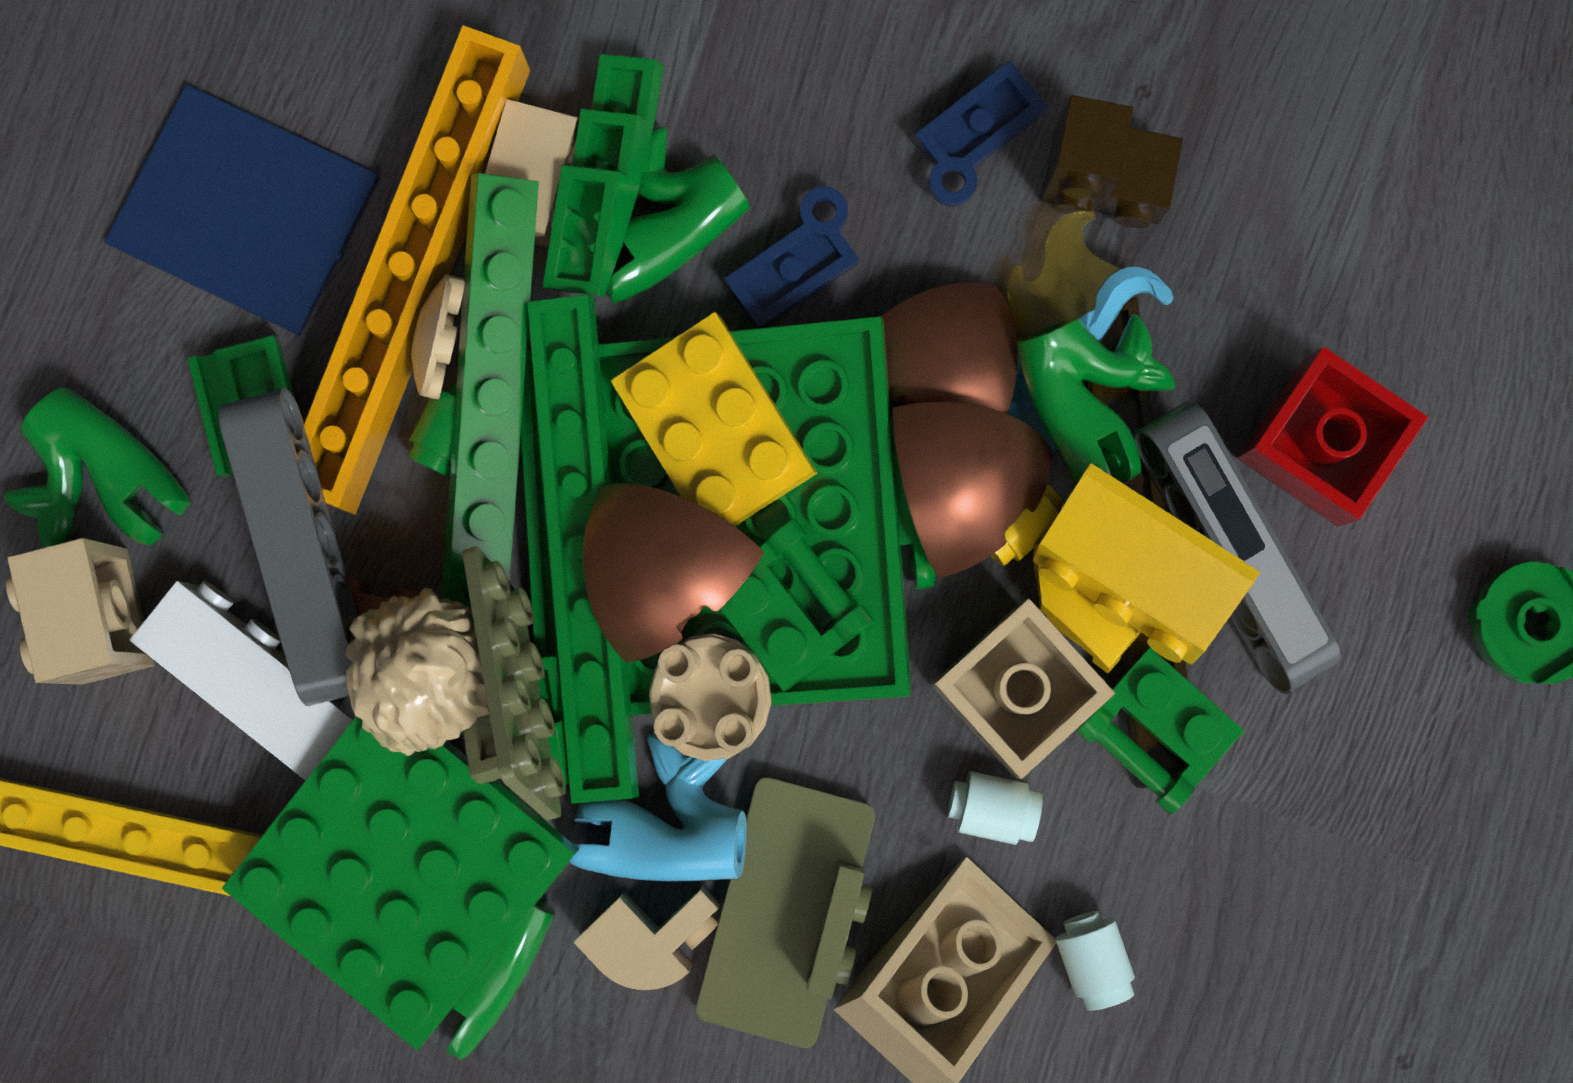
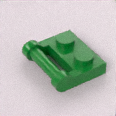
(776, 622)
(1174, 716)

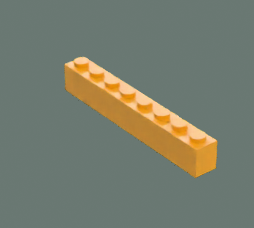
(408, 261)

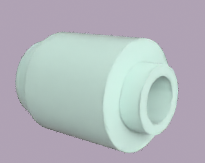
(995, 808)
(1096, 961)

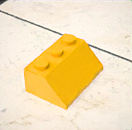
(1143, 566)

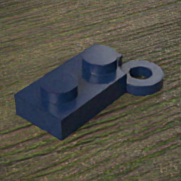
(977, 129)
(796, 264)

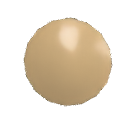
(436, 336)
(709, 697)

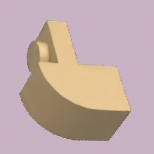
(640, 953)

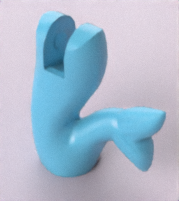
(650, 849)

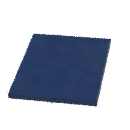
(242, 210)

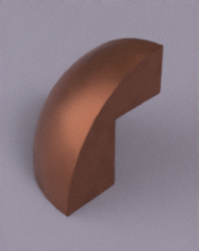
(952, 347)
(967, 477)
(657, 564)

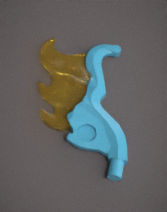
(1069, 287)

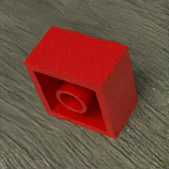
(1332, 437)

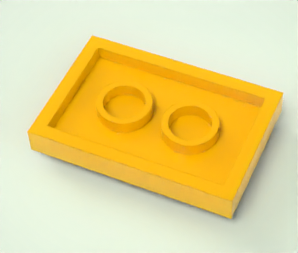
(713, 423)

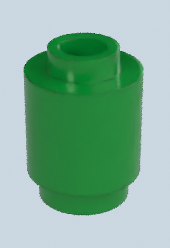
(434, 433)

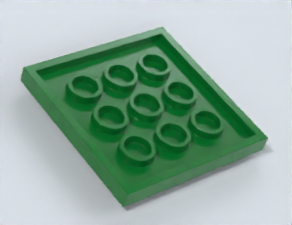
(399, 876)

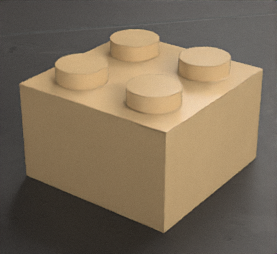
(77, 612)
(1022, 689)

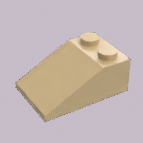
(947, 977)

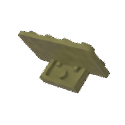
(515, 733)
(789, 914)

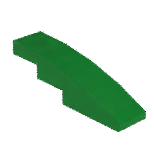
(605, 176)

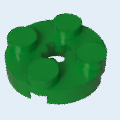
(1499, 619)

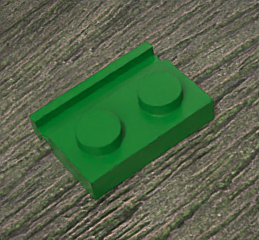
(233, 376)

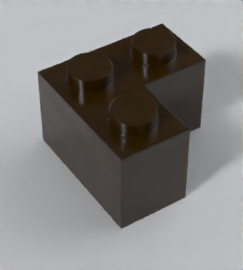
(1109, 166)

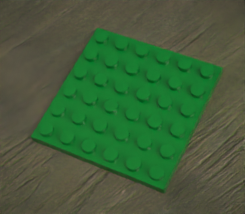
(837, 403)

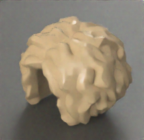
(415, 672)

